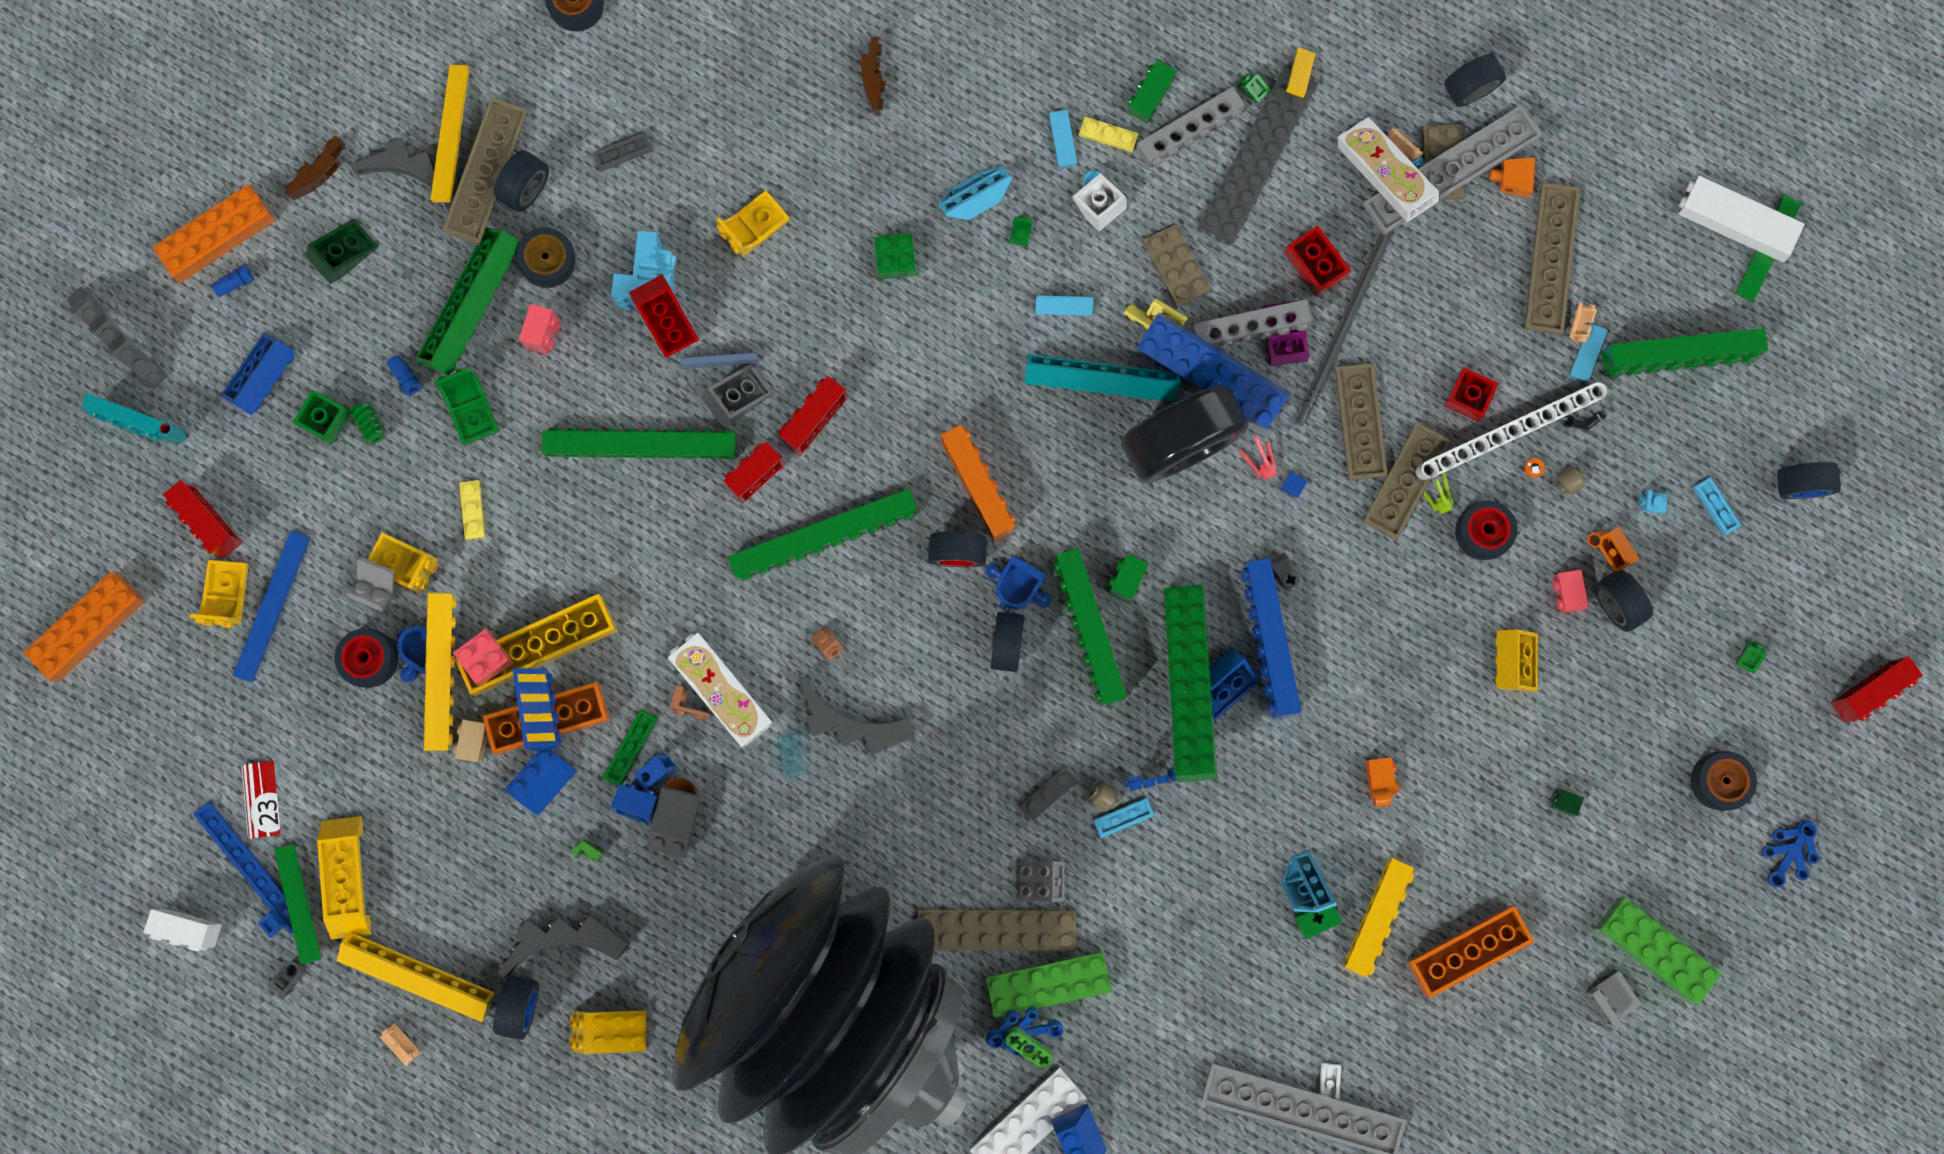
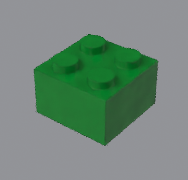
(895, 256)
(322, 417)
(1128, 579)

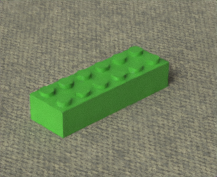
(1658, 951)
(1049, 984)

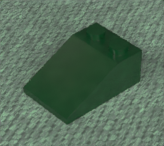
(340, 250)

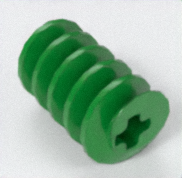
(367, 423)

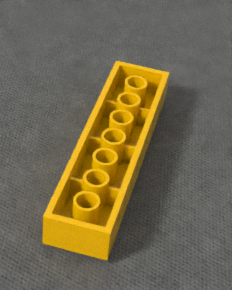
(550, 640)

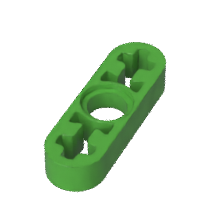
(1032, 1055)

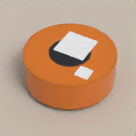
(1534, 468)

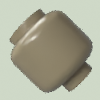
(1571, 480)
(1103, 796)

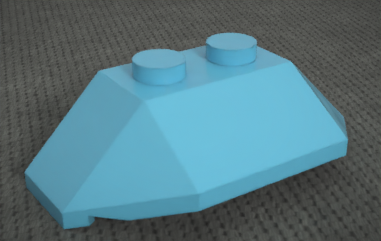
(976, 194)
(1306, 885)

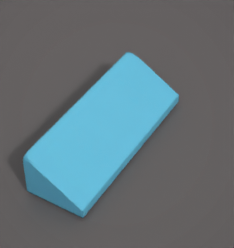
(1064, 305)

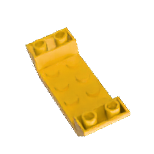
(342, 877)

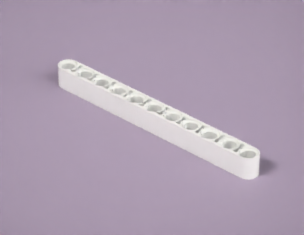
(1519, 427)

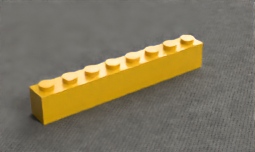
(438, 671)
(415, 977)

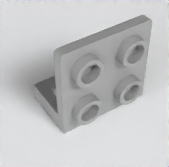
(373, 585)
(1041, 881)
(1613, 999)

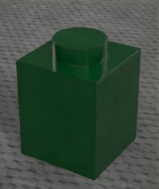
(1566, 802)

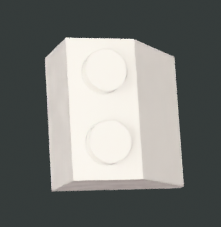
(1100, 202)

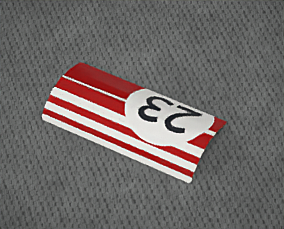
(260, 799)

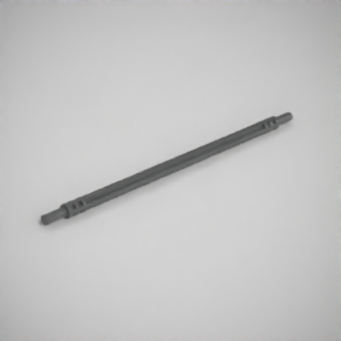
(1344, 326)

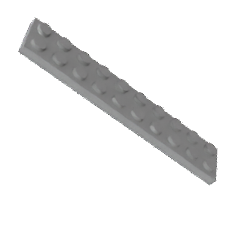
(1465, 162)
(1303, 1110)

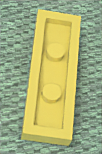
(1108, 134)
(472, 510)

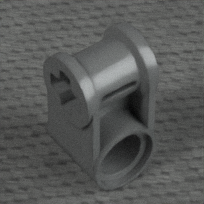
(1283, 569)
(284, 980)

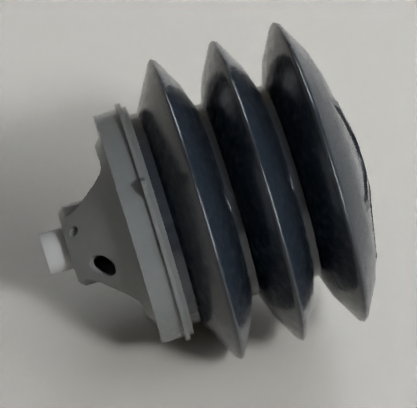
(825, 1019)

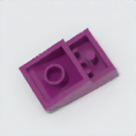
(1288, 347)

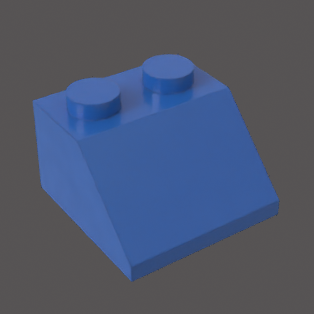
(635, 803)

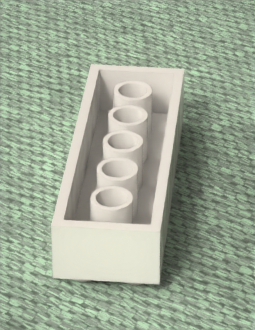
(1030, 1119)

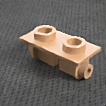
(1404, 145)
(1580, 331)
(400, 1044)

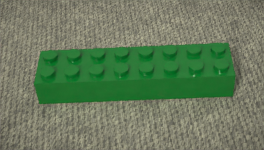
(467, 301)
(1684, 352)
(1090, 628)

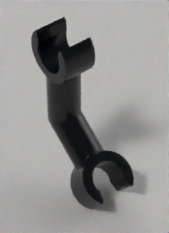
(1585, 425)

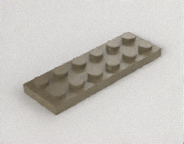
(1361, 422)
(1402, 486)

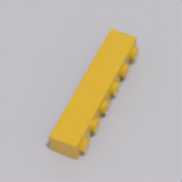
(1378, 917)

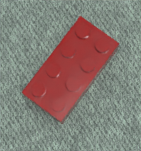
(663, 316)
(813, 415)
(202, 519)
(1877, 689)

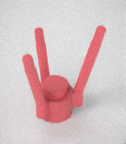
(1268, 468)

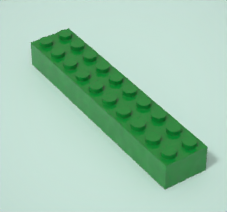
(1190, 684)

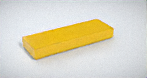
(1300, 72)

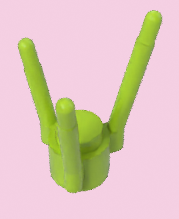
(1444, 503)

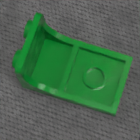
(467, 405)

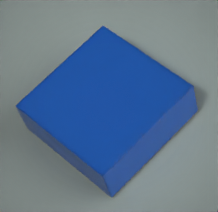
(1293, 484)
(271, 923)

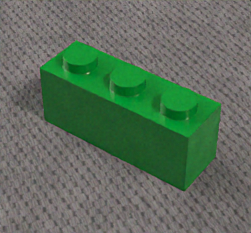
(1151, 91)

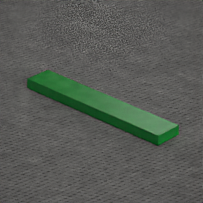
(1760, 262)
(297, 904)

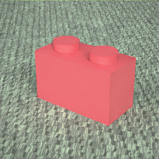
(1570, 591)

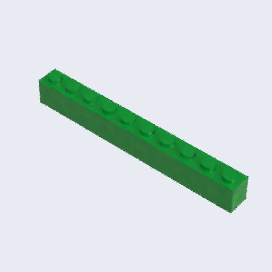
(639, 444)
(822, 535)

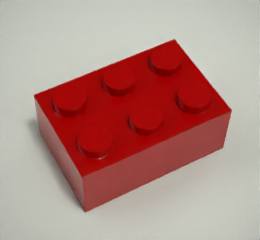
(1317, 261)
(753, 471)

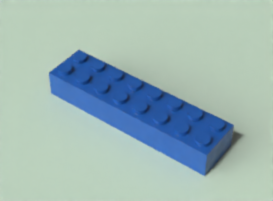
(1209, 367)
(1271, 639)

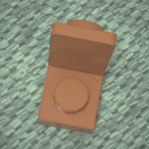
(680, 697)

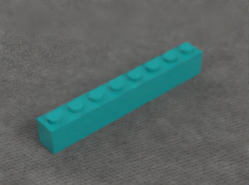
(1102, 378)

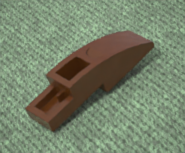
(871, 78)
(312, 177)

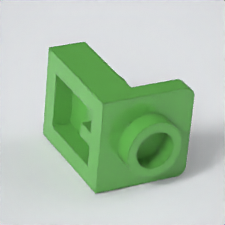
(590, 850)

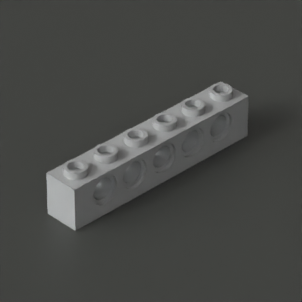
(1228, 99)
(1262, 316)

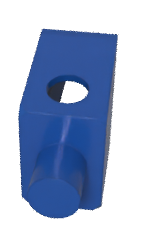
(658, 768)

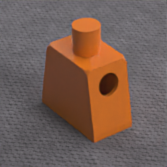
(1515, 176)

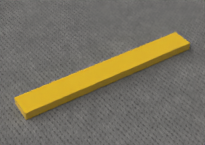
(450, 133)

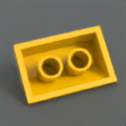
(1517, 660)

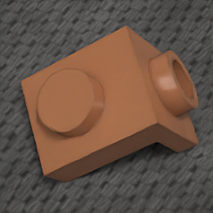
(827, 643)

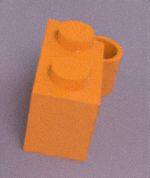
(1614, 547)
(1381, 781)

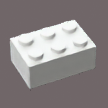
(182, 929)

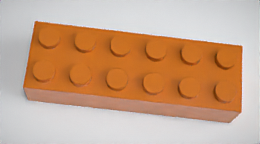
(213, 233)
(977, 483)
(84, 626)
(576, 709)
(1470, 951)

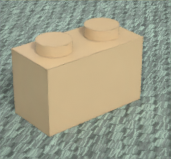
(471, 741)

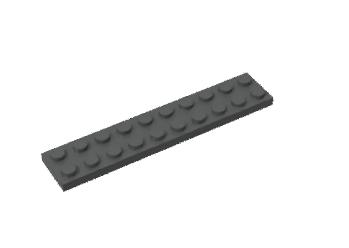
(1255, 159)

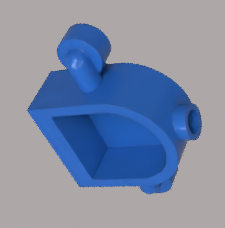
(1018, 585)
(413, 651)

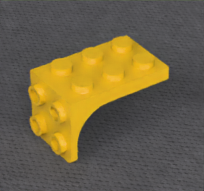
(752, 224)
(410, 565)
(223, 594)
(608, 1032)

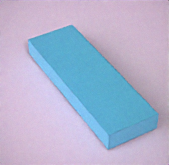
(1063, 138)
(1588, 354)
(1717, 506)
(1123, 817)

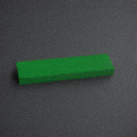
(630, 747)

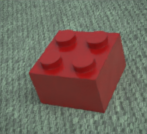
(1471, 394)

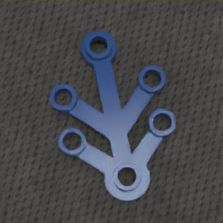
(1135, 782)
(1793, 852)
(999, 1033)

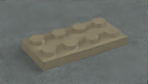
(1438, 140)
(1176, 265)

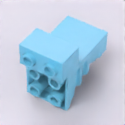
(648, 264)

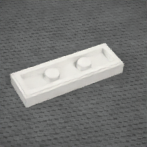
(1330, 1080)

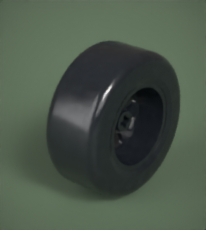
(1184, 433)

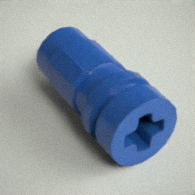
(233, 280)
(403, 373)

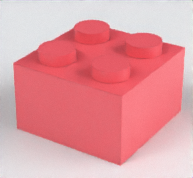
(539, 329)
(483, 657)

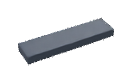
(719, 360)

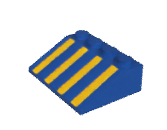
(537, 709)

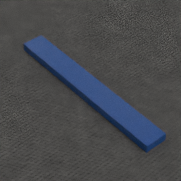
(271, 606)
(244, 861)

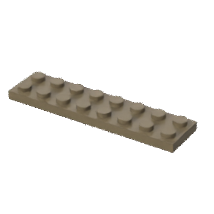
(489, 154)
(1552, 259)
(1003, 929)

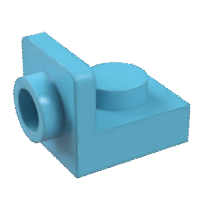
(1653, 502)

